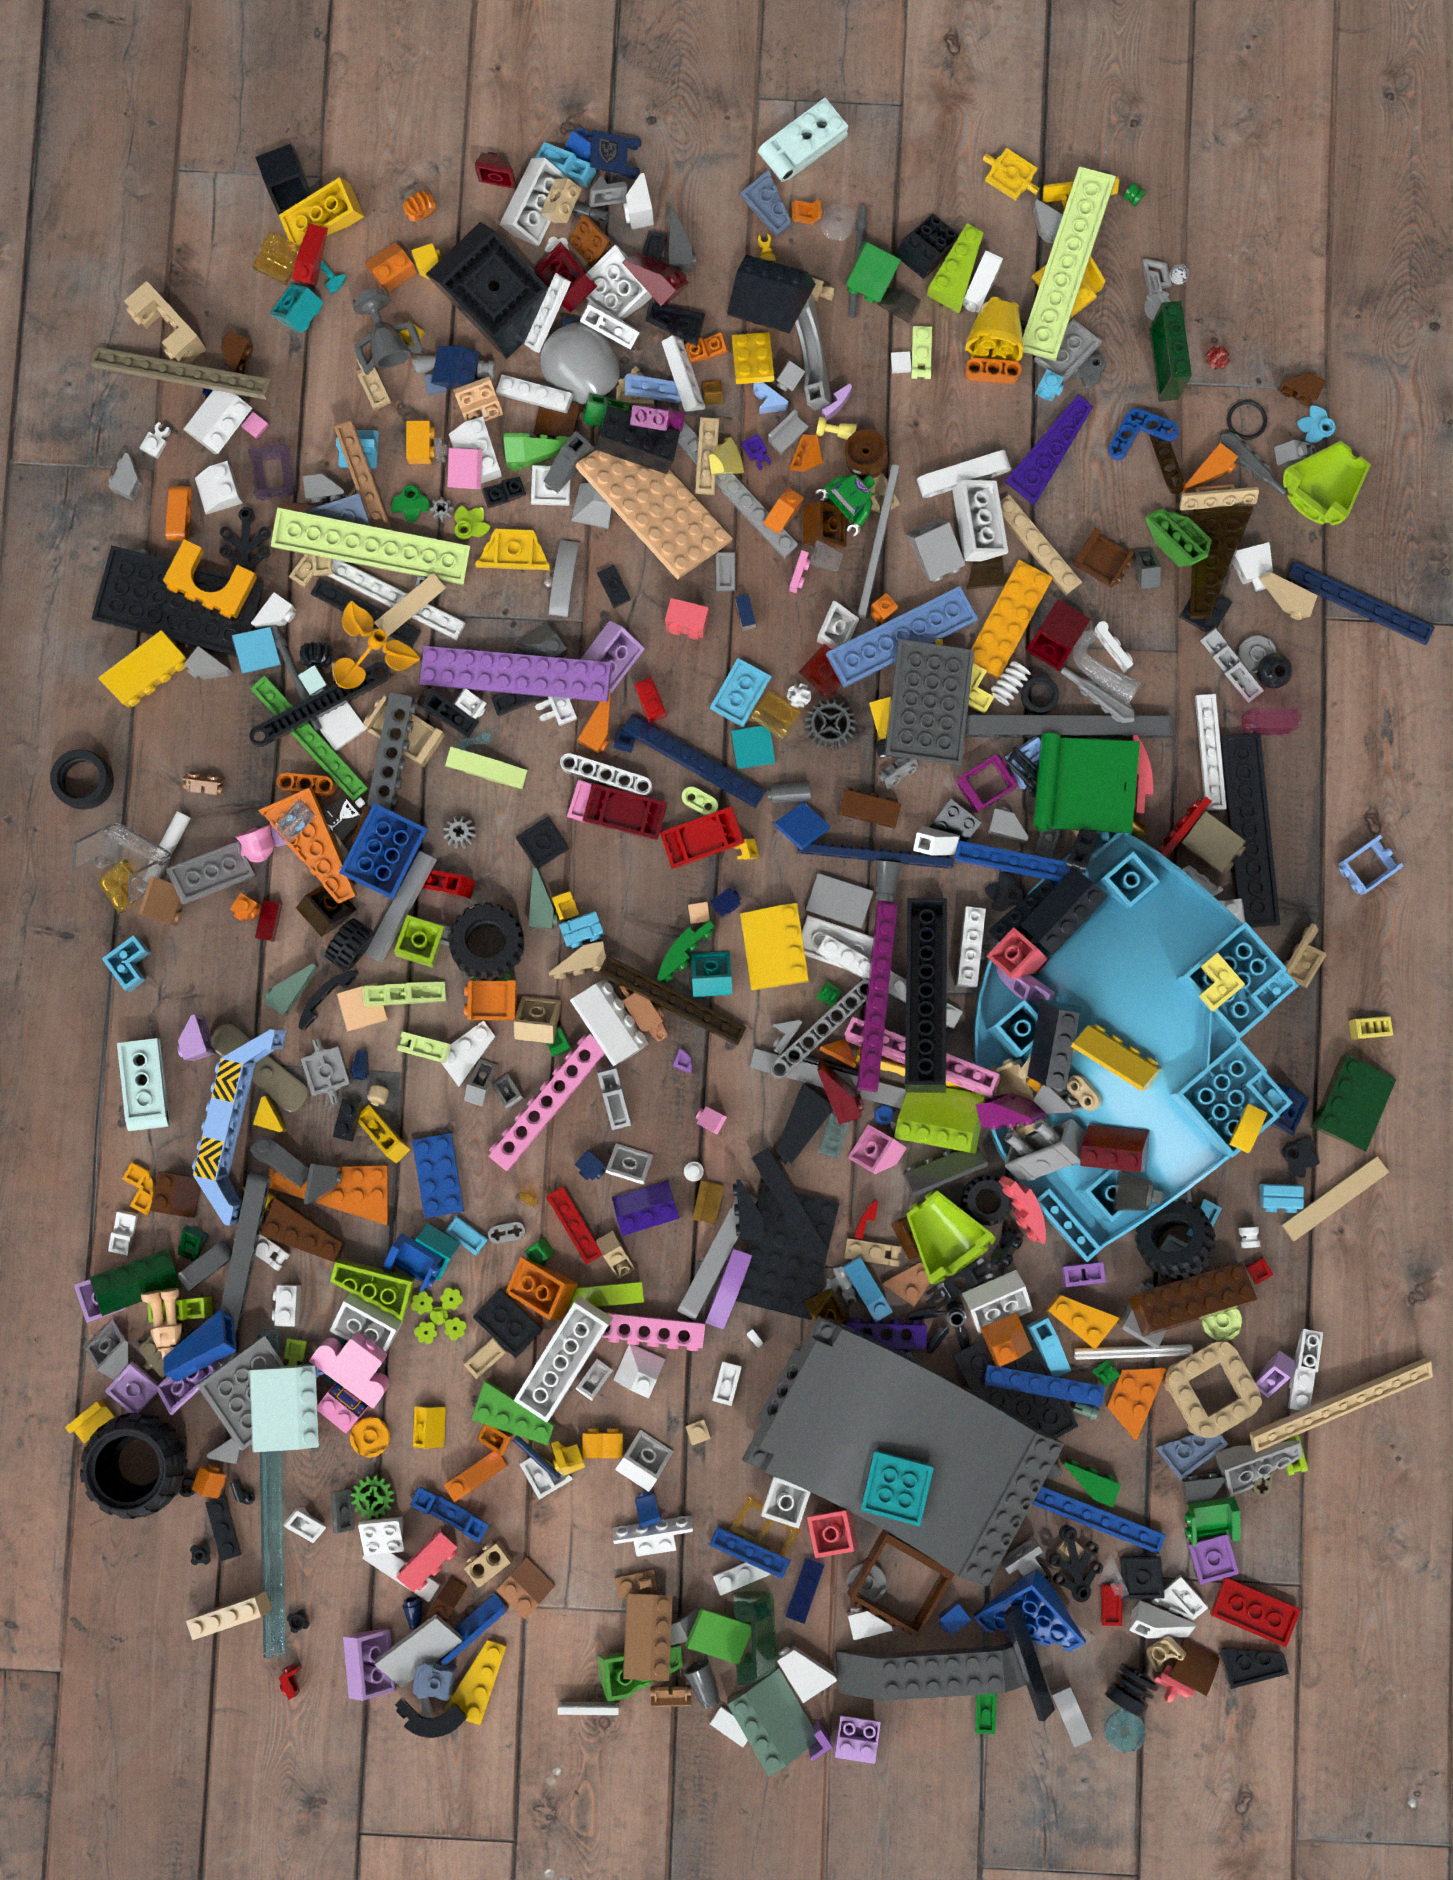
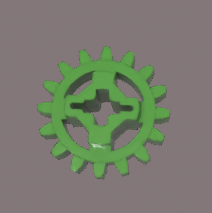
(381, 1497)

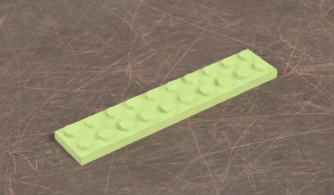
(1067, 263)
(369, 546)

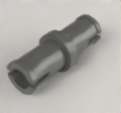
(591, 212)

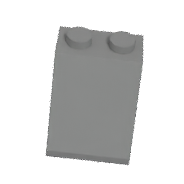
(936, 549)
(1129, 1324)

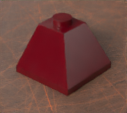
(494, 170)

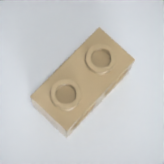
(490, 1566)

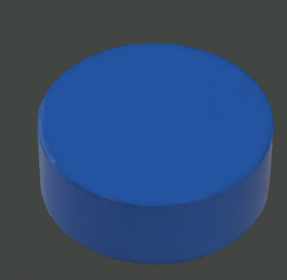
(884, 1114)

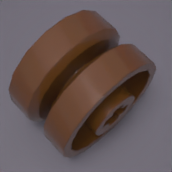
(866, 454)

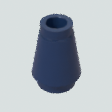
(360, 1066)
(413, 1611)

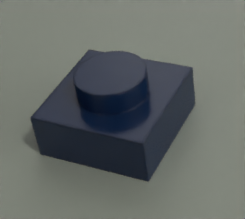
(623, 741)

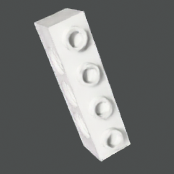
(970, 947)

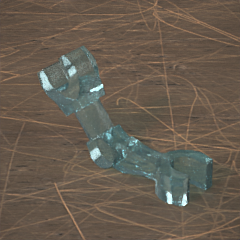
(468, 742)

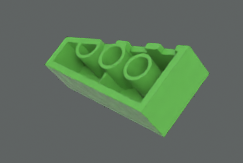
(499, 1410)

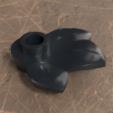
(1001, 892)
(1302, 1157)

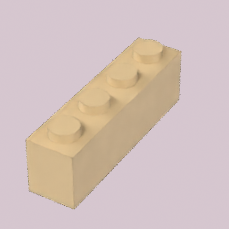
(229, 1615)

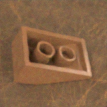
(161, 902)

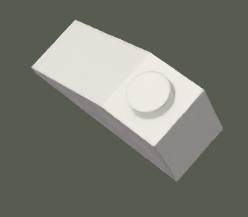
(609, 324)

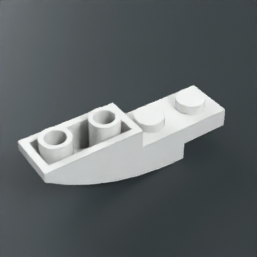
(1303, 1375)

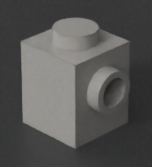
(789, 376)

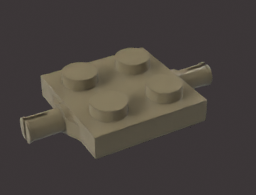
(153, 1356)

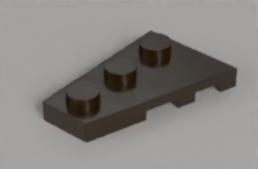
(987, 573)

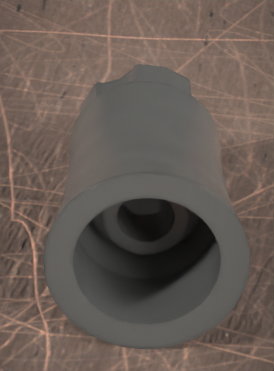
(886, 880)
(702, 1683)

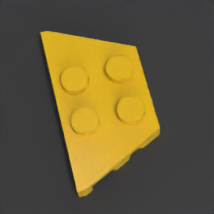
(513, 551)

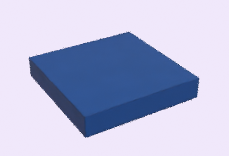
(802, 825)

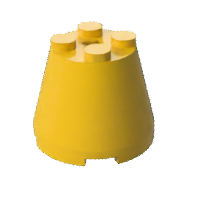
(996, 332)

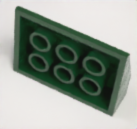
(1353, 1102)

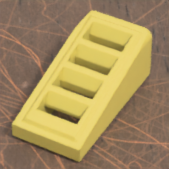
(1358, 1029)

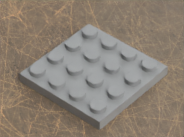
(229, 1388)

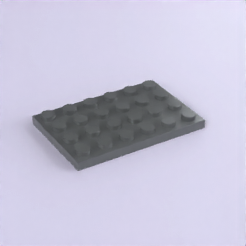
(929, 702)

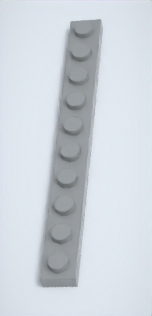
(740, 497)

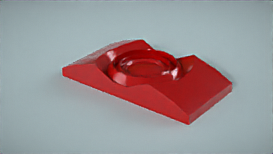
(702, 837)

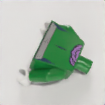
(850, 497)

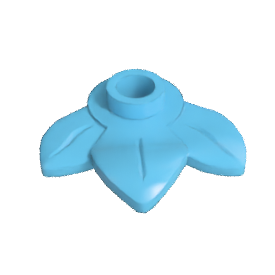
(1313, 425)

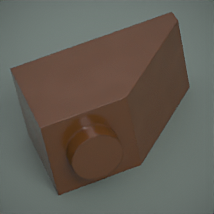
(447, 1599)

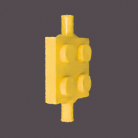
(1011, 174)

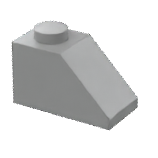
(1046, 221)
(205, 666)
(1006, 825)
(480, 1082)

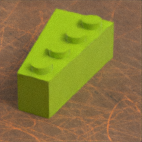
(954, 275)
(384, 1289)

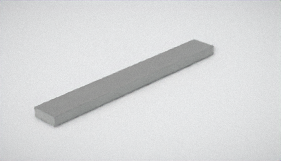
(878, 543)
(808, 1074)

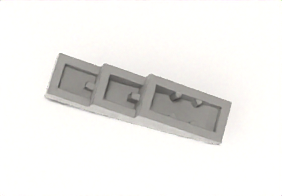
(1231, 664)

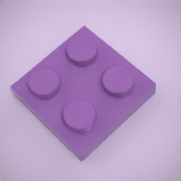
(1213, 1559)

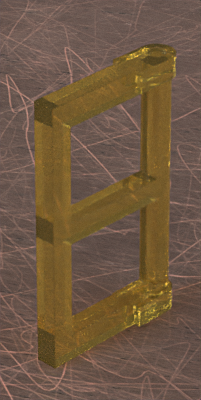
(735, 1527)

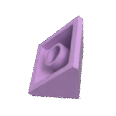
(88, 1301)

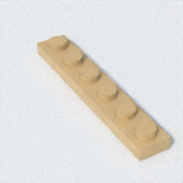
(1038, 546)

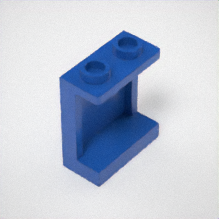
(414, 1260)

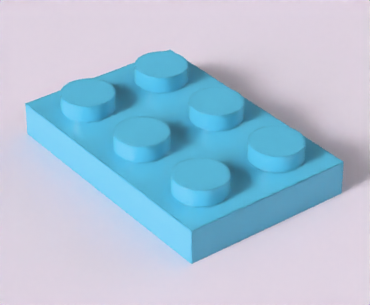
(740, 692)

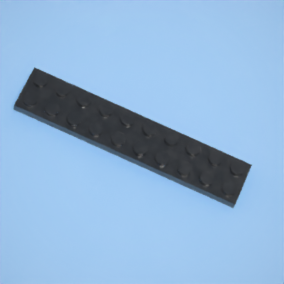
(1250, 820)

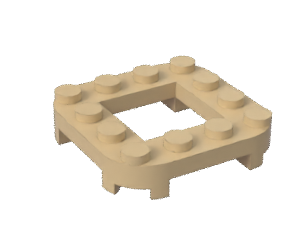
(1184, 1396)

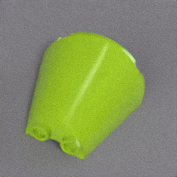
(1326, 483)
(946, 1236)

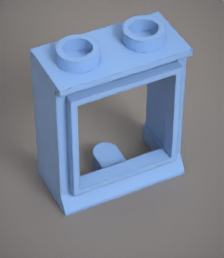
(1383, 854)

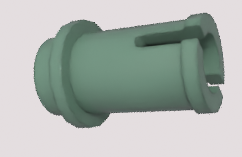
(1086, 1410)

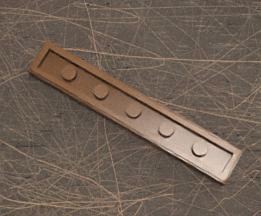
(362, 473)

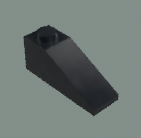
(447, 712)

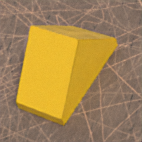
(267, 1116)

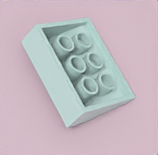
(284, 1408)

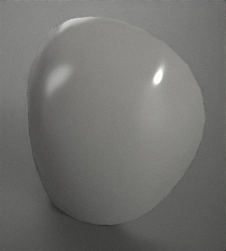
(579, 362)

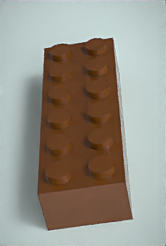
(1192, 1299)

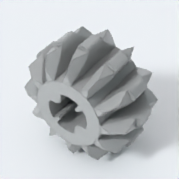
(453, 837)

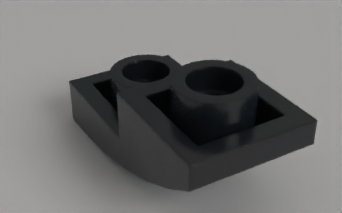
(505, 492)

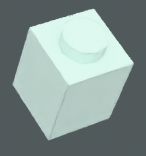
(313, 681)

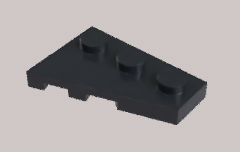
(677, 321)
(1251, 1666)

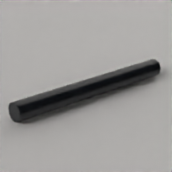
(835, 1066)

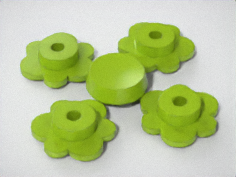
(438, 1315)

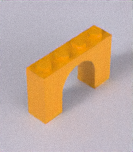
(227, 600)

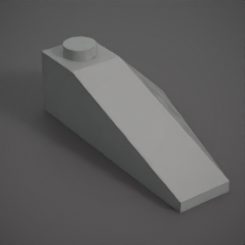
(1243, 1465)

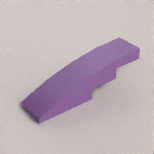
(728, 1288)

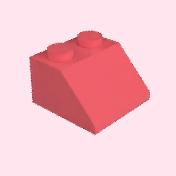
(1016, 955)

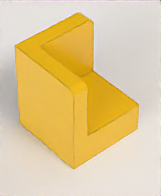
(565, 906)

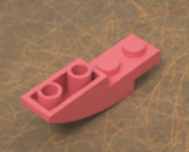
(1144, 779)
(1027, 1210)

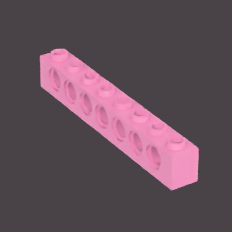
(957, 1070)
(507, 1160)

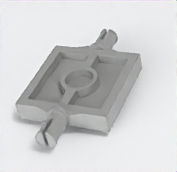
(325, 1071)

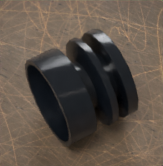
(1131, 1690)

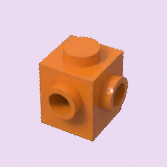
(245, 908)
(209, 1481)

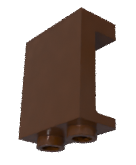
(1103, 559)

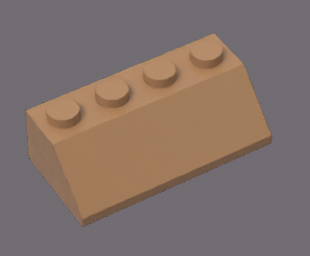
(647, 1637)

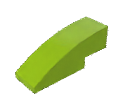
(188, 1308)

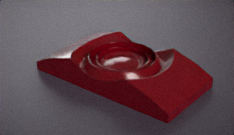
(624, 812)

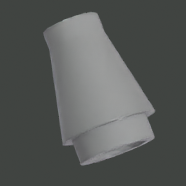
(424, 363)

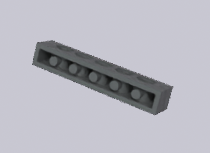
(383, 761)

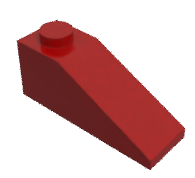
(310, 255)
(449, 884)

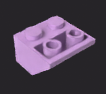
(857, 1739)

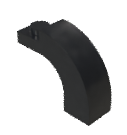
(430, 1727)

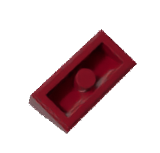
(268, 921)

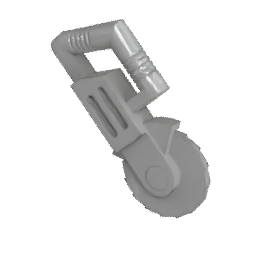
(1155, 294)

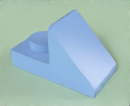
(773, 401)

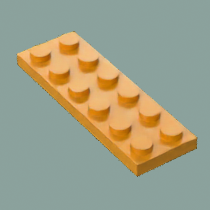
(1009, 618)

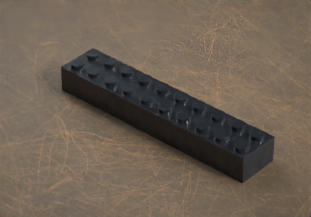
(926, 996)

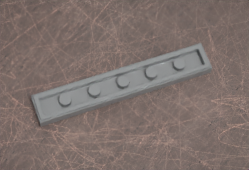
(400, 906)

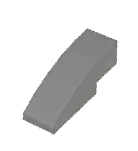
(613, 1097)
(1071, 1715)

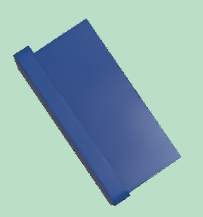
(580, 144)

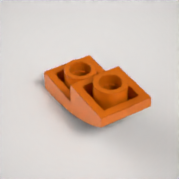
(707, 348)

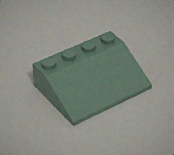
(772, 1721)

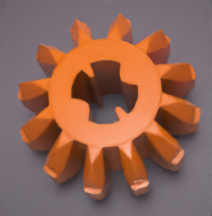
(419, 206)

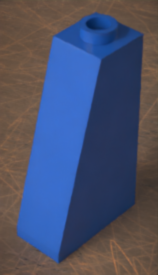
(202, 1347)

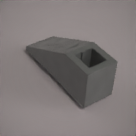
(564, 465)

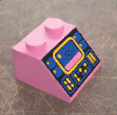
(342, 1407)

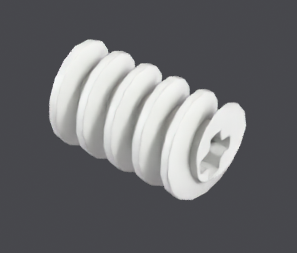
(1009, 682)

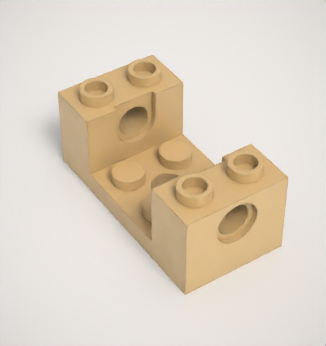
(147, 306)

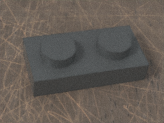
(342, 1510)

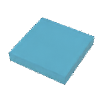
(256, 650)

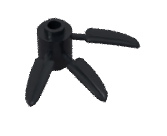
(955, 1317)

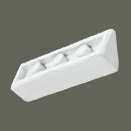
(683, 374)

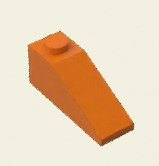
(1213, 468)
(596, 731)
(475, 1475)

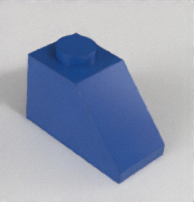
(647, 1508)

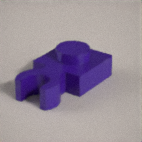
(756, 449)

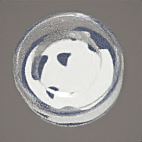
(1179, 274)

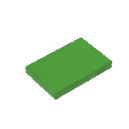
(719, 1636)

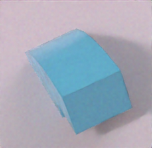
(574, 168)

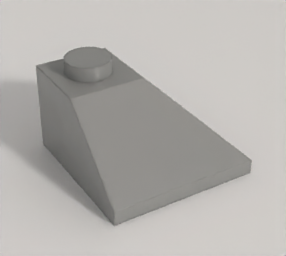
(591, 507)
(109, 1351)

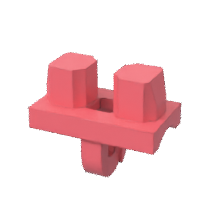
(1173, 1686)

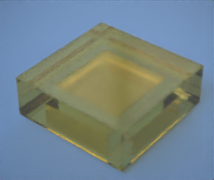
(528, 1199)

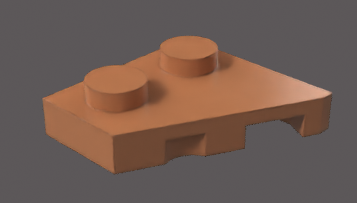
(909, 1283)

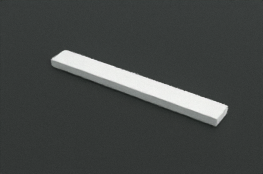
(391, 596)

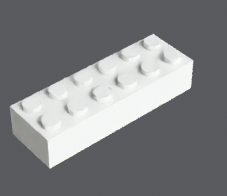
(563, 1359)

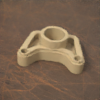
(1163, 1650)

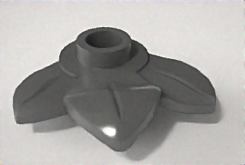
(1089, 372)

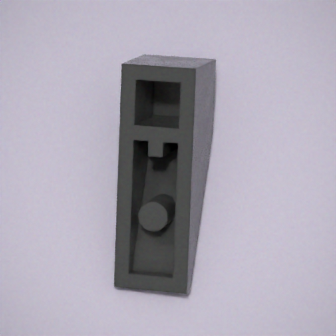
(679, 246)
(279, 1160)

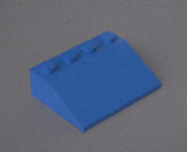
(383, 851)

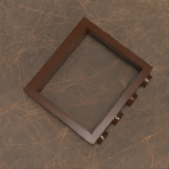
(890, 1617)

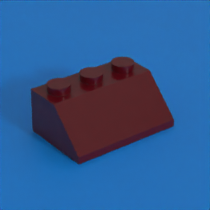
(1115, 1148)

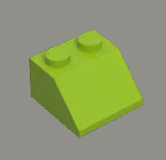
(419, 941)

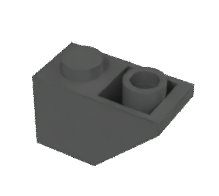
(1201, 1488)

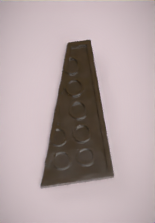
(1208, 576)

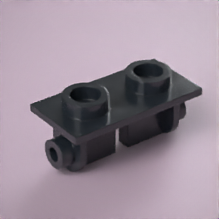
(1011, 1242)

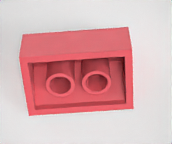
(427, 1561)

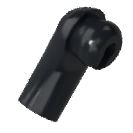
(241, 1495)

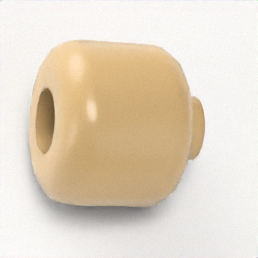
(378, 1095)

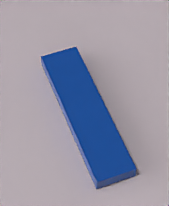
(750, 1552)

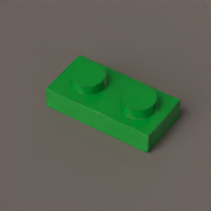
(985, 1714)

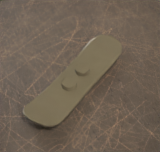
(267, 1074)

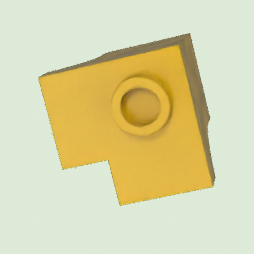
(567, 1458)

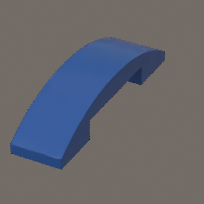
(450, 1513)

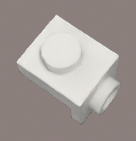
(470, 703)

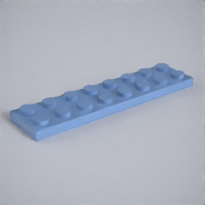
(922, 624)

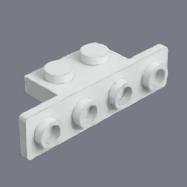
(653, 1537)

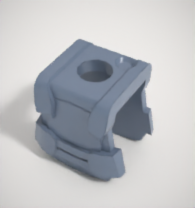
(434, 1680)

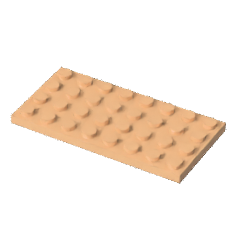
(657, 510)

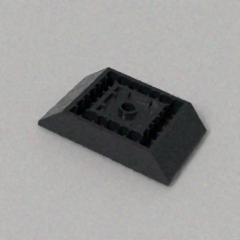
(464, 278)

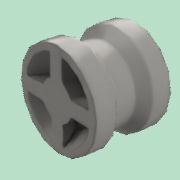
(486, 369)

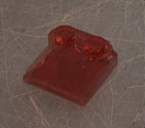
(821, 673)

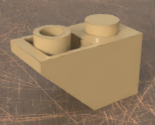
(615, 1254)

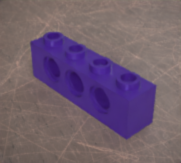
(916, 1341)

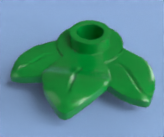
(410, 506)

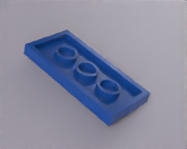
(438, 1175)

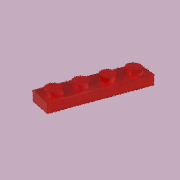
(574, 1225)

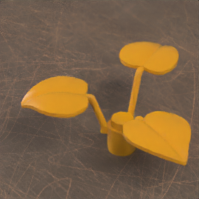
(358, 621)

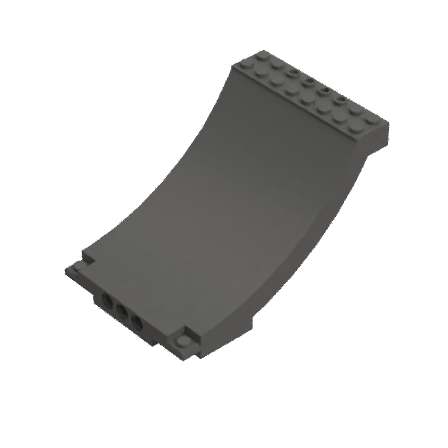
(861, 1396)

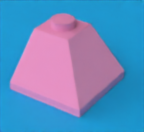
(876, 1150)

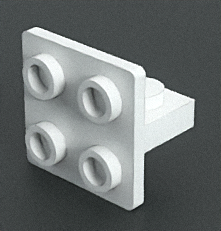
(382, 1535)

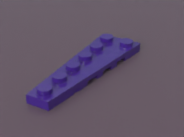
(1041, 462)

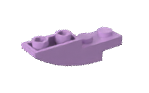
(1027, 988)

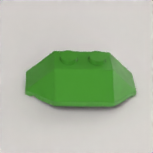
(1178, 537)

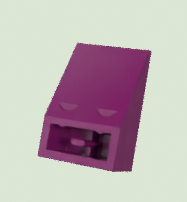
(1008, 1111)

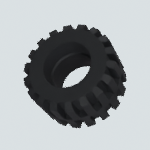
(349, 944)
(969, 1204)

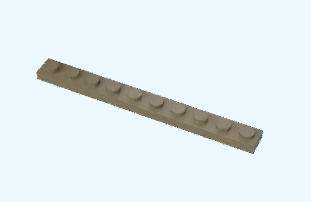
(181, 373)

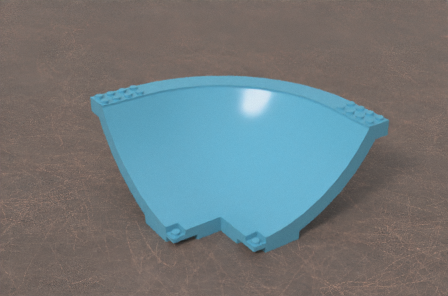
(1141, 980)

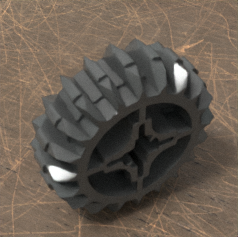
(842, 713)

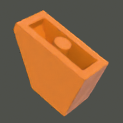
(784, 510)

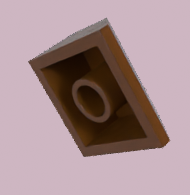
(825, 524)
(175, 1194)

